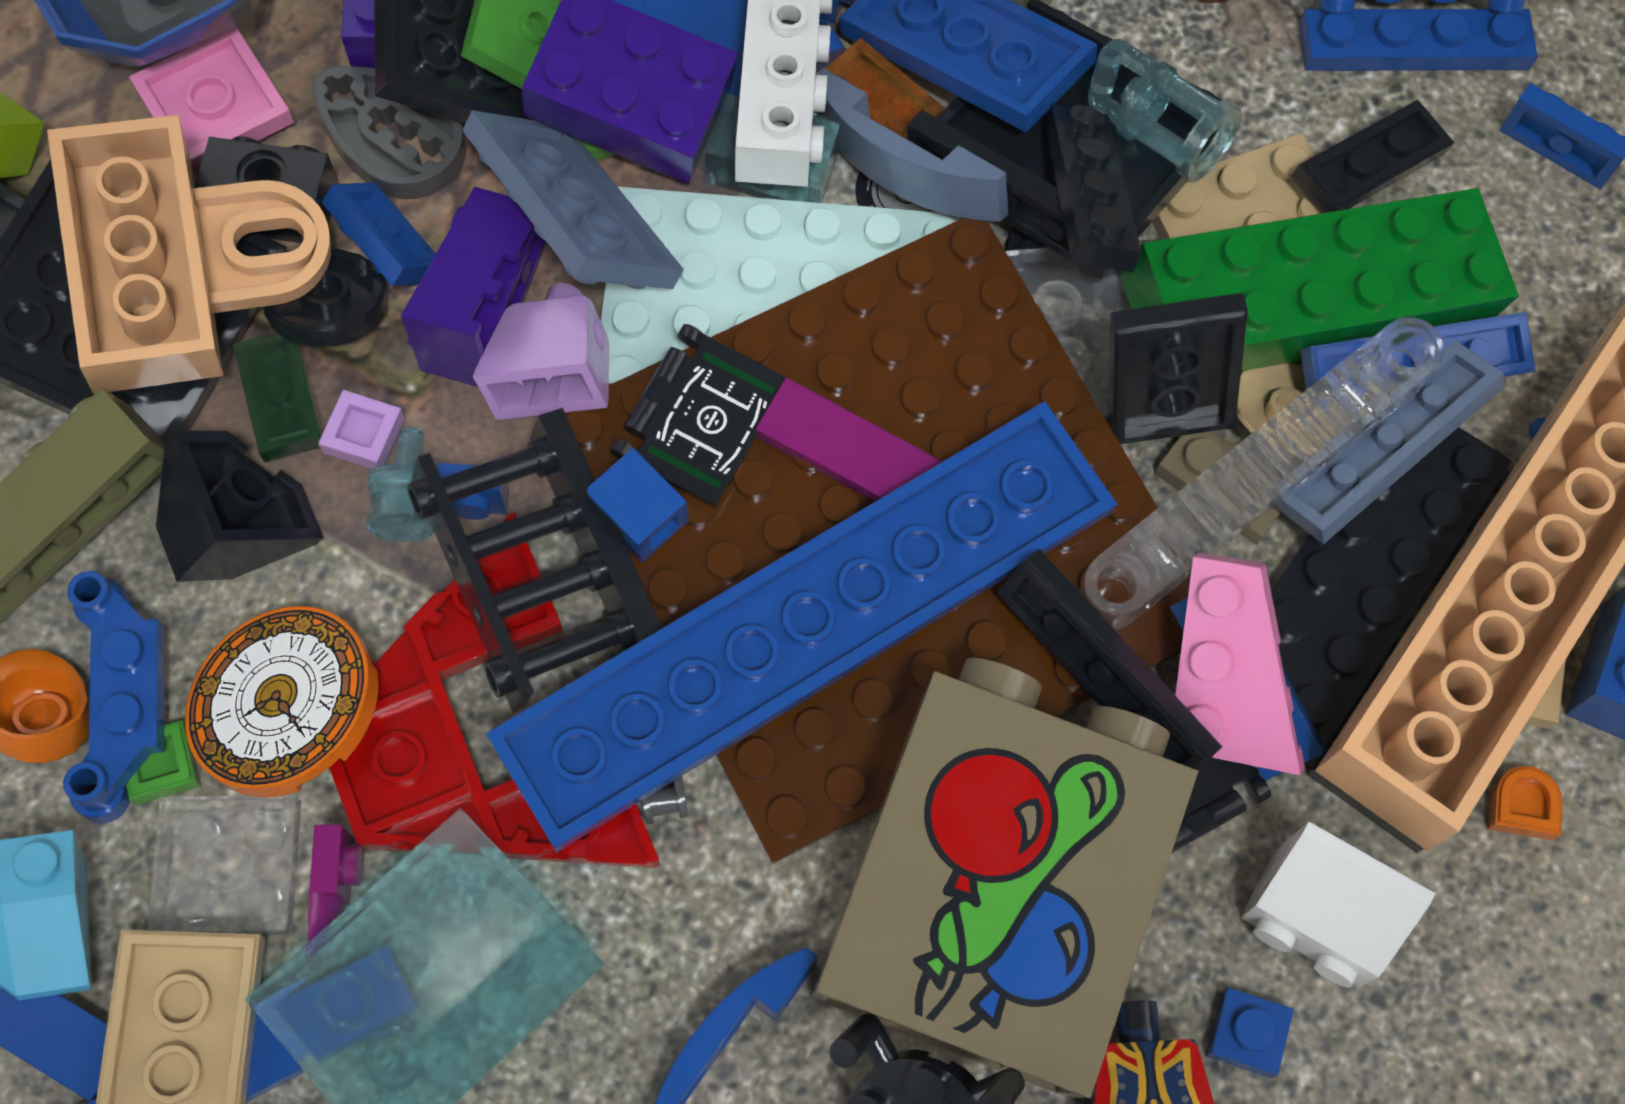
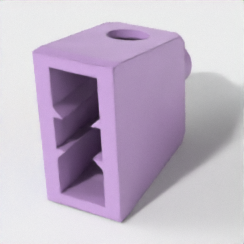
(546, 357)

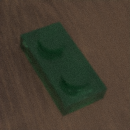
(278, 396)

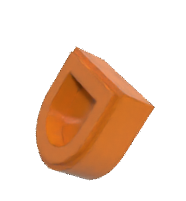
(1526, 804)

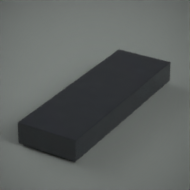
(1372, 159)

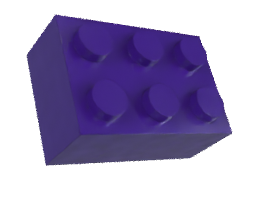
(629, 84)

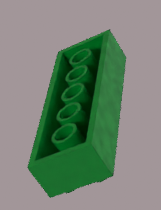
(1337, 272)

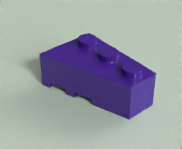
(470, 283)

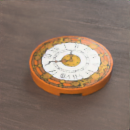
(281, 701)

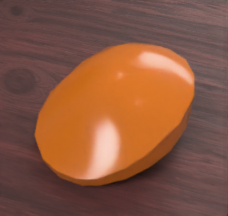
(41, 707)

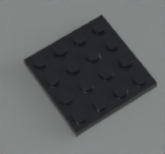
(39, 329)

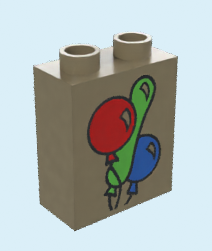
(1009, 878)

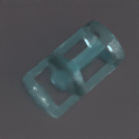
(1147, 99)

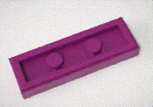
(840, 442)

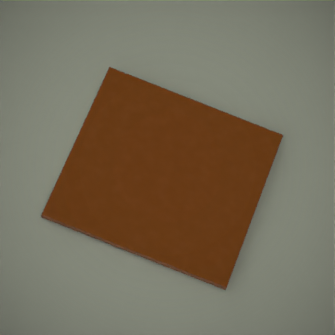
(939, 354)

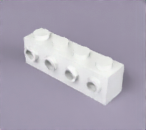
(781, 91)

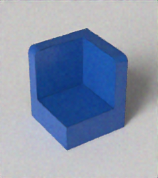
(639, 504)

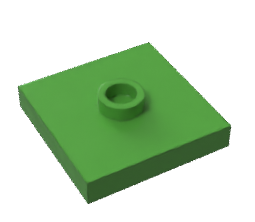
(507, 35)

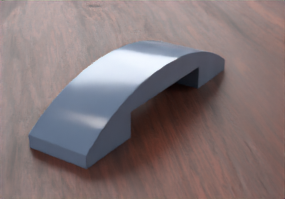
(952, 186)

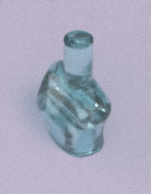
(390, 508)

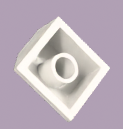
(1335, 906)

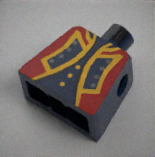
(1148, 1068)

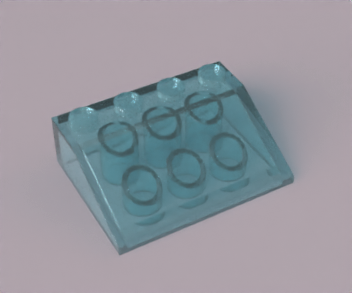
(425, 976)

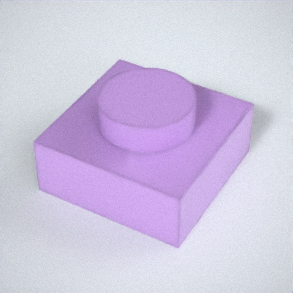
(361, 430)

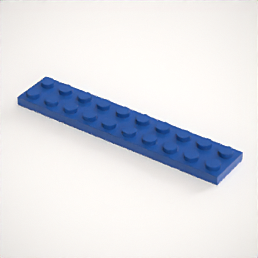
(798, 625)

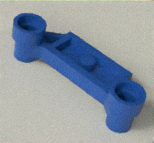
(124, 696)

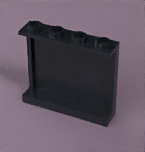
(1027, 158)

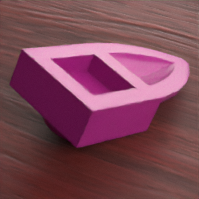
(334, 869)

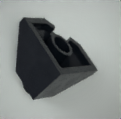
(225, 511)

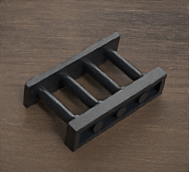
(600, 567)

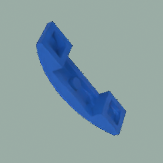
(767, 990)

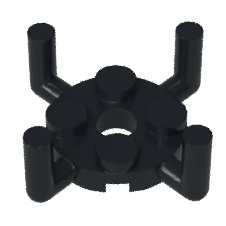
(913, 1075)

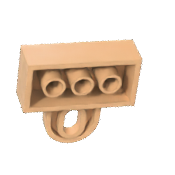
(161, 257)

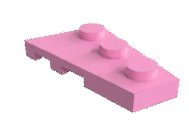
(1234, 665)

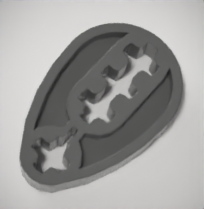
(377, 155)

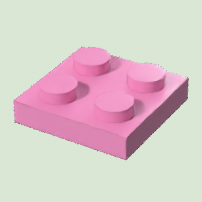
(215, 92)

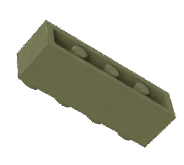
(71, 491)

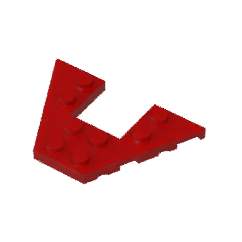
(415, 759)

